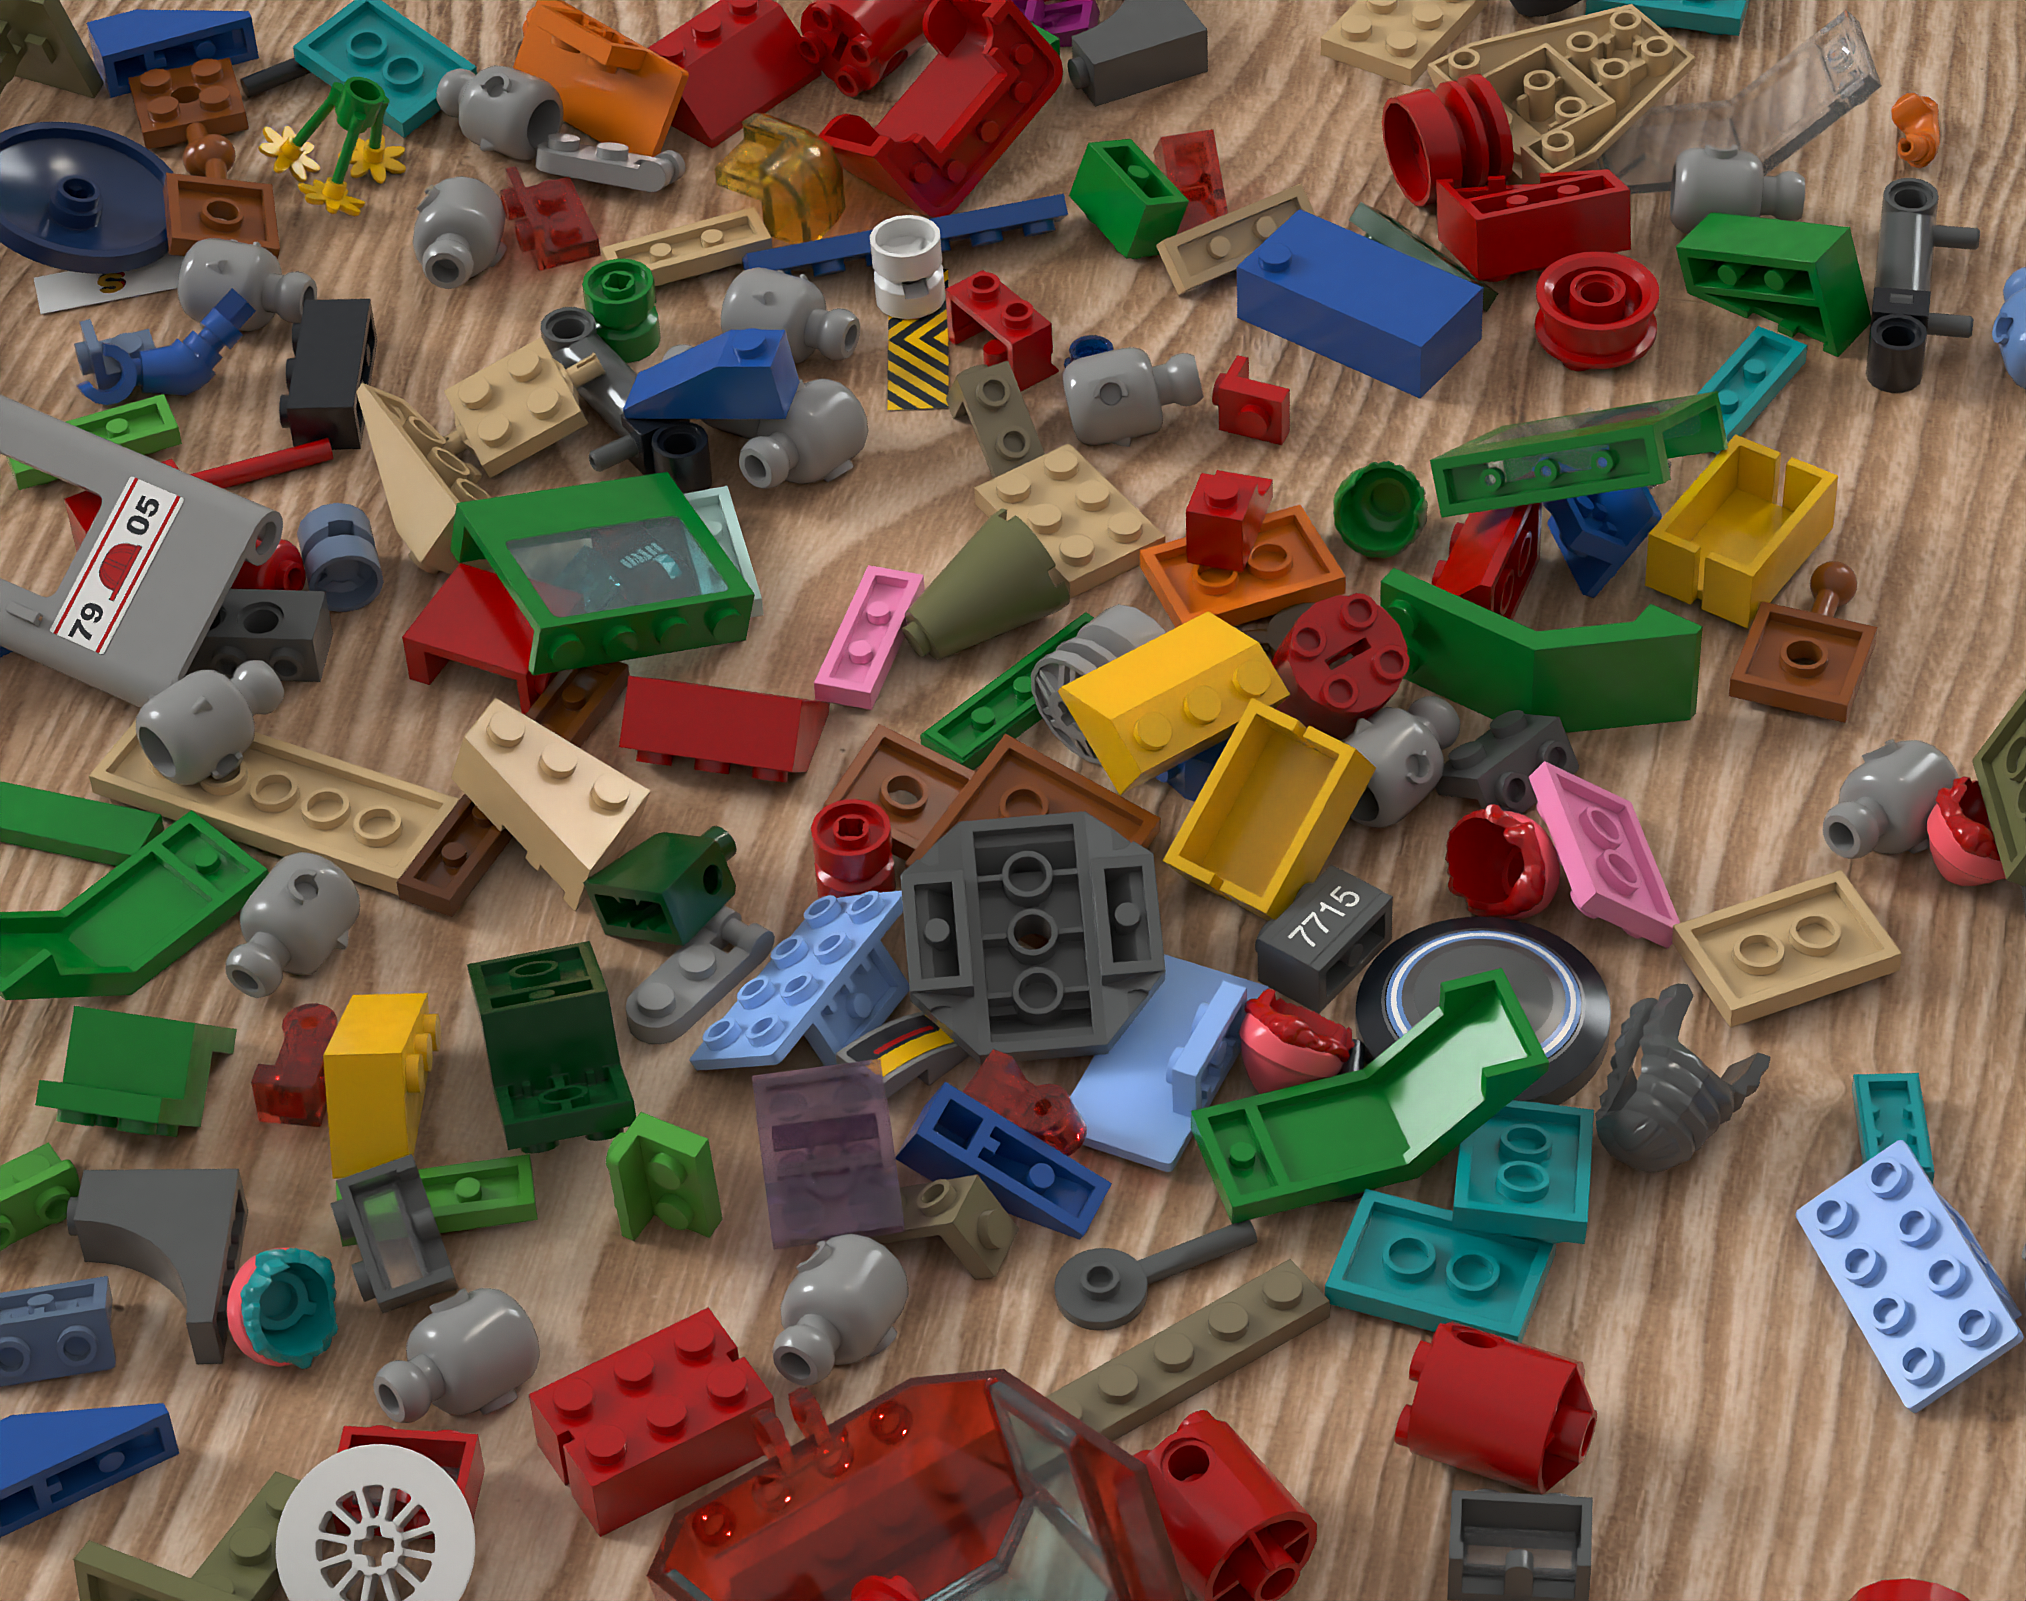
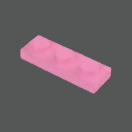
(868, 638)

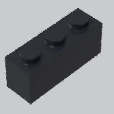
(331, 361)

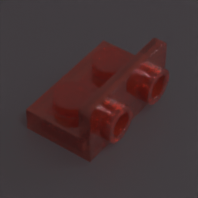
(549, 221)

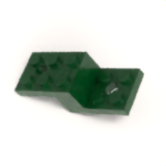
(551, 1047)

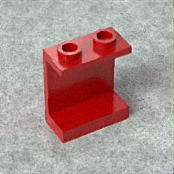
(478, 626)

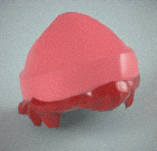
(1963, 836)
(1502, 864)
(1290, 1044)

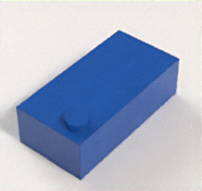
(1359, 303)

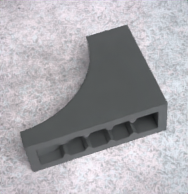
(1138, 50)
(175, 1229)

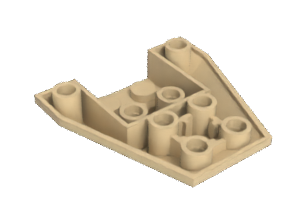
(1572, 84)

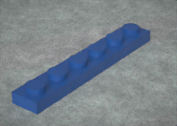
(981, 226)

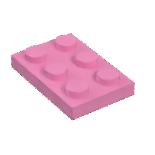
(1604, 855)

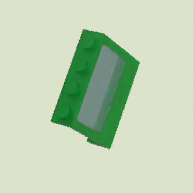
(1576, 454)
(607, 570)

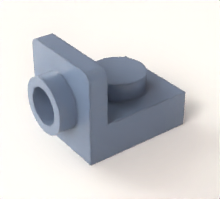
(104, 368)

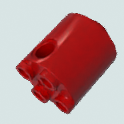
(861, 39)
(1340, 663)
(1497, 1408)
(1227, 1514)

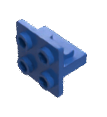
(1601, 532)

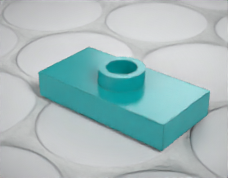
(1891, 1110)

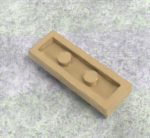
(1224, 242)
(695, 246)

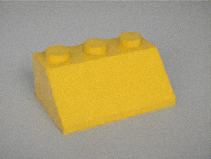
(1171, 698)

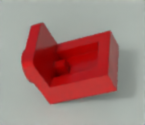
(1251, 406)

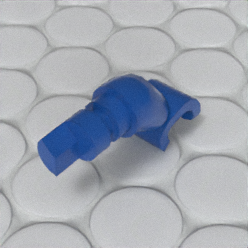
(182, 365)

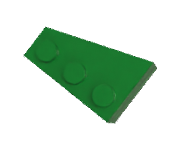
(1781, 271)

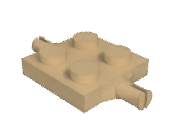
(518, 406)

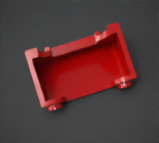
(958, 112)

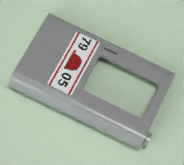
(145, 569)

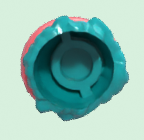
(283, 1307)

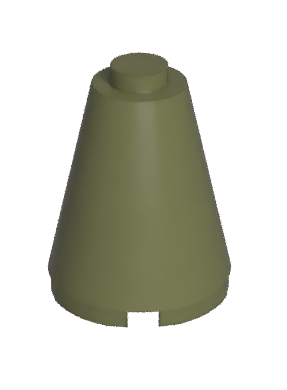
(985, 590)

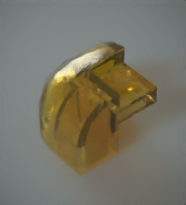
(790, 174)

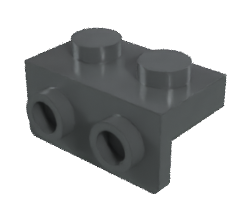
(1504, 757)

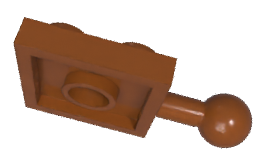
(188, 105)
(197, 201)
(1783, 634)
(898, 763)

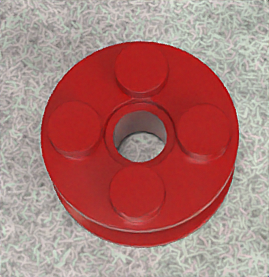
(1596, 310)

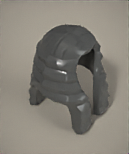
(1676, 1098)

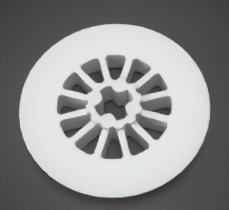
(356, 1471)

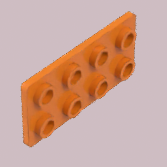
(603, 78)

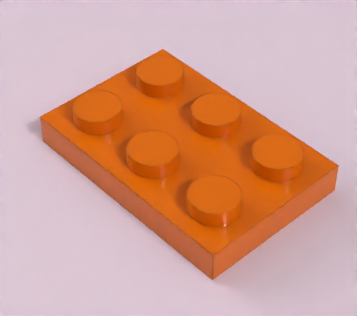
(1283, 570)

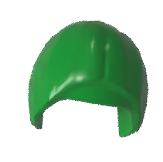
(1380, 509)

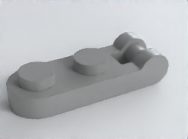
(608, 163)
(696, 977)

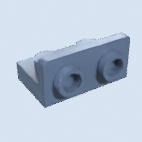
(56, 1331)

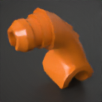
(1919, 120)

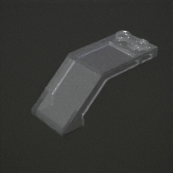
(1766, 118)

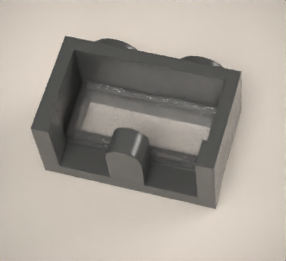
(395, 1235)
(1519, 1546)

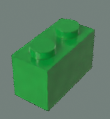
(1127, 197)

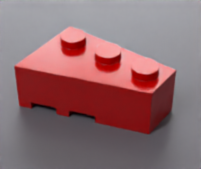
(1532, 225)

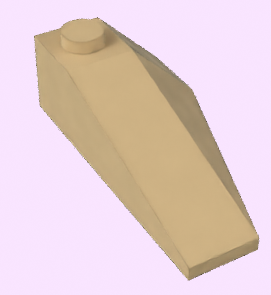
(418, 478)

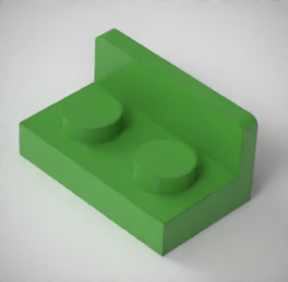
(663, 1174)
(34, 1193)

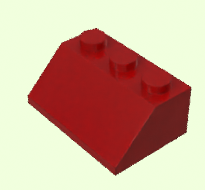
(738, 65)
(1493, 557)
(721, 727)

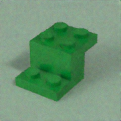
(135, 1072)

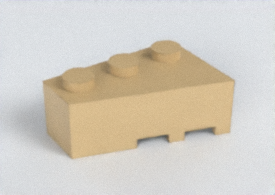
(549, 795)

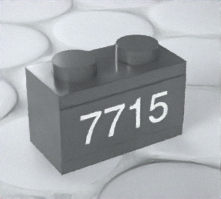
(1324, 938)

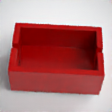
(651, 1421)

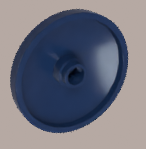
(81, 198)

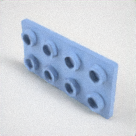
(821, 983)
(1165, 1065)
(1911, 1276)

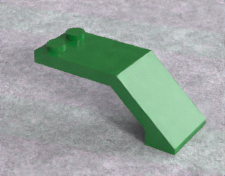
(1582, 674)
(130, 919)
(1379, 1120)

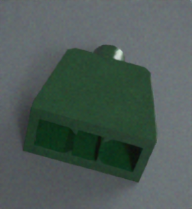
(665, 886)

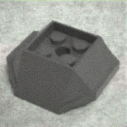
(1020, 878)

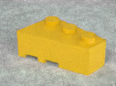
(378, 1079)

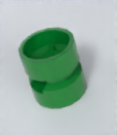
(622, 303)

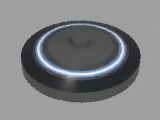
(1548, 975)

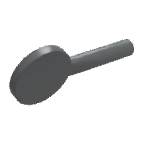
(1110, 1287)

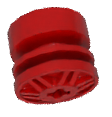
(1447, 135)

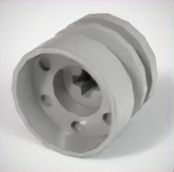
(1096, 644)

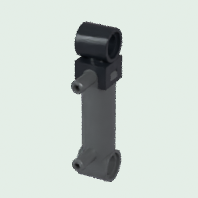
(1903, 285)
(647, 443)

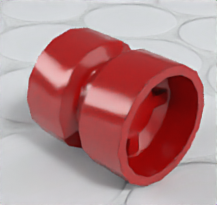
(852, 849)

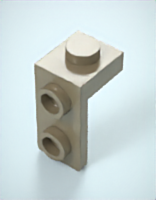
(997, 416)
(965, 1218)

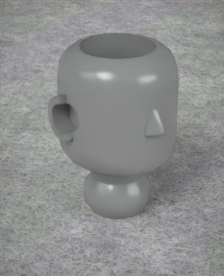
(502, 109)
(1730, 184)
(458, 231)
(252, 271)
(793, 304)
(1122, 394)
(812, 443)
(206, 721)
(1406, 757)
(1888, 800)
(292, 923)
(839, 1308)
(461, 1358)

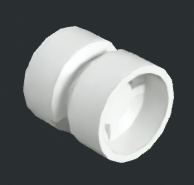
(907, 266)

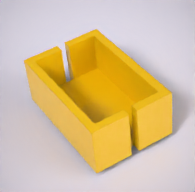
(1730, 536)
(1269, 811)

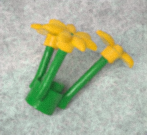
(358, 106)

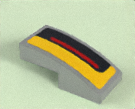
(907, 1050)

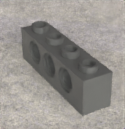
(275, 626)

